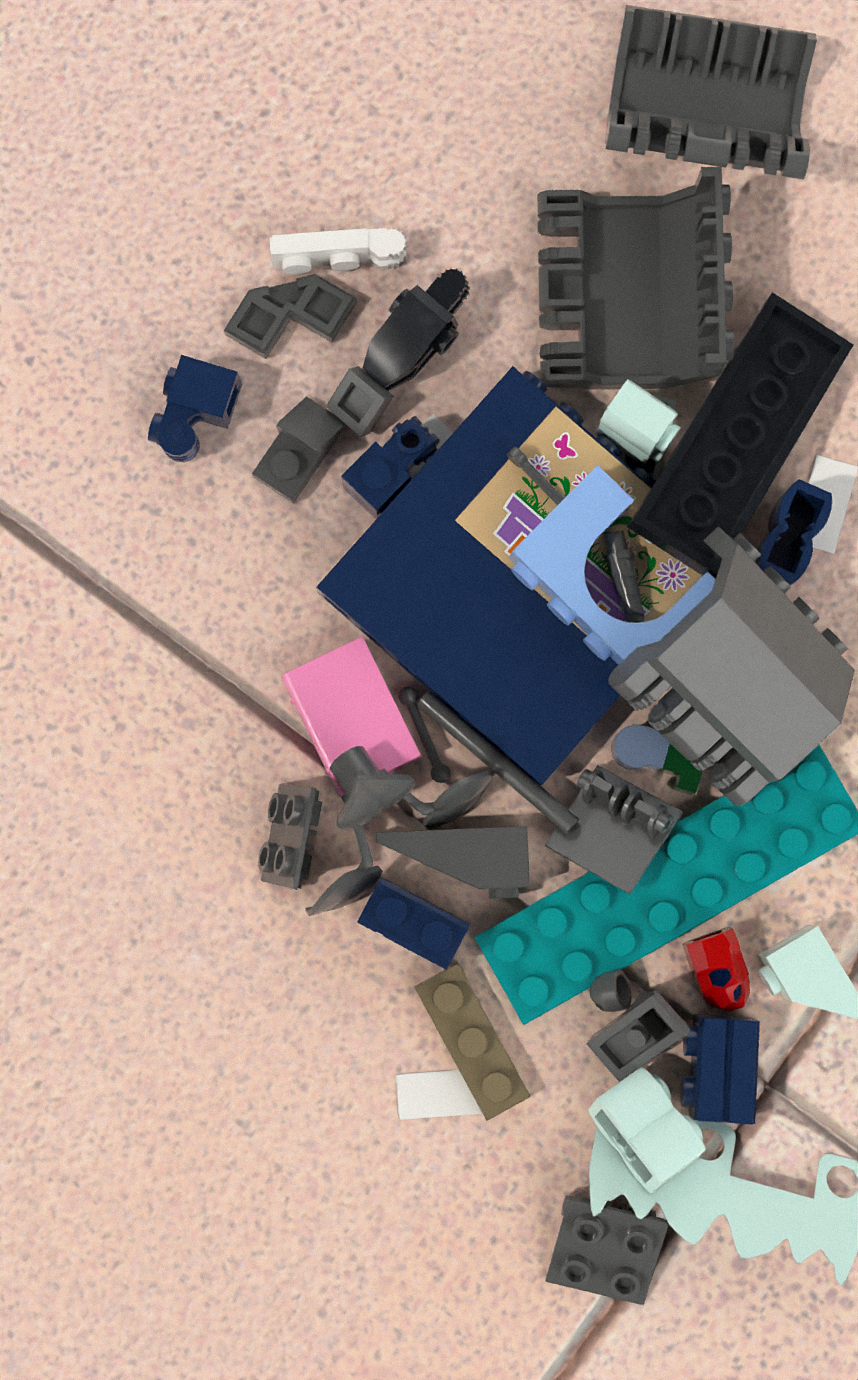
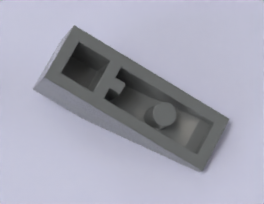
(478, 856)

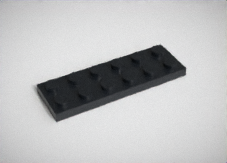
(741, 434)

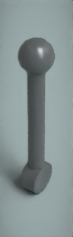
(519, 459)
(439, 772)

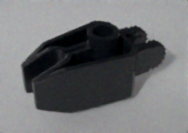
(416, 330)

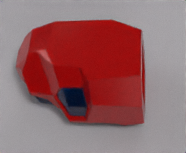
(719, 969)

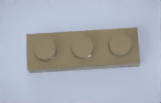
(472, 1041)

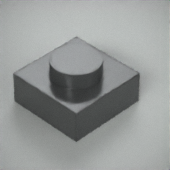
(359, 401)

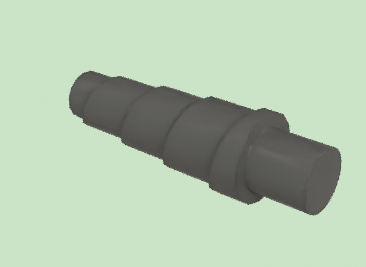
(624, 575)

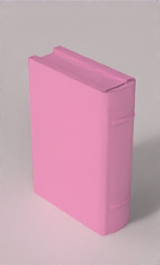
(350, 706)

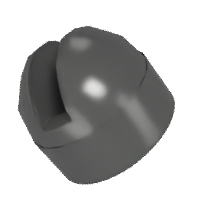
(611, 991)

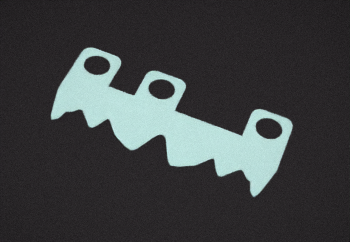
(756, 1213)

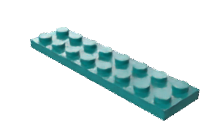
(699, 871)

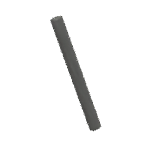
(498, 762)

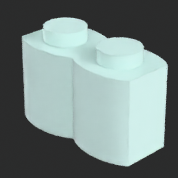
(639, 424)
(647, 1128)

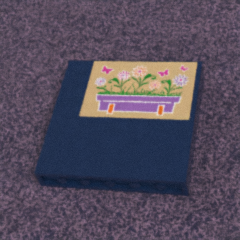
(441, 591)

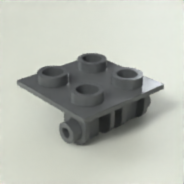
(616, 828)
(283, 855)
(606, 1252)

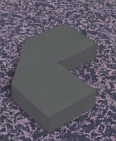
(268, 311)

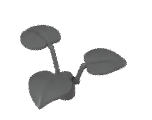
(368, 794)

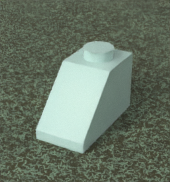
(808, 973)

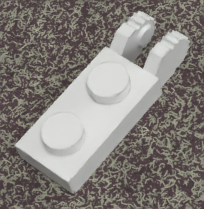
(338, 248)

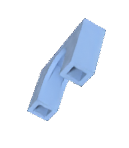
(555, 562)

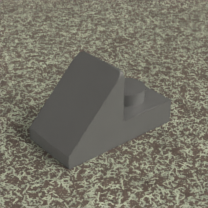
(299, 448)
(638, 1034)

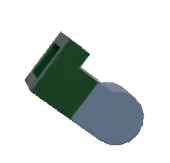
(645, 747)

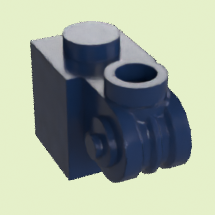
(194, 394)
(383, 471)

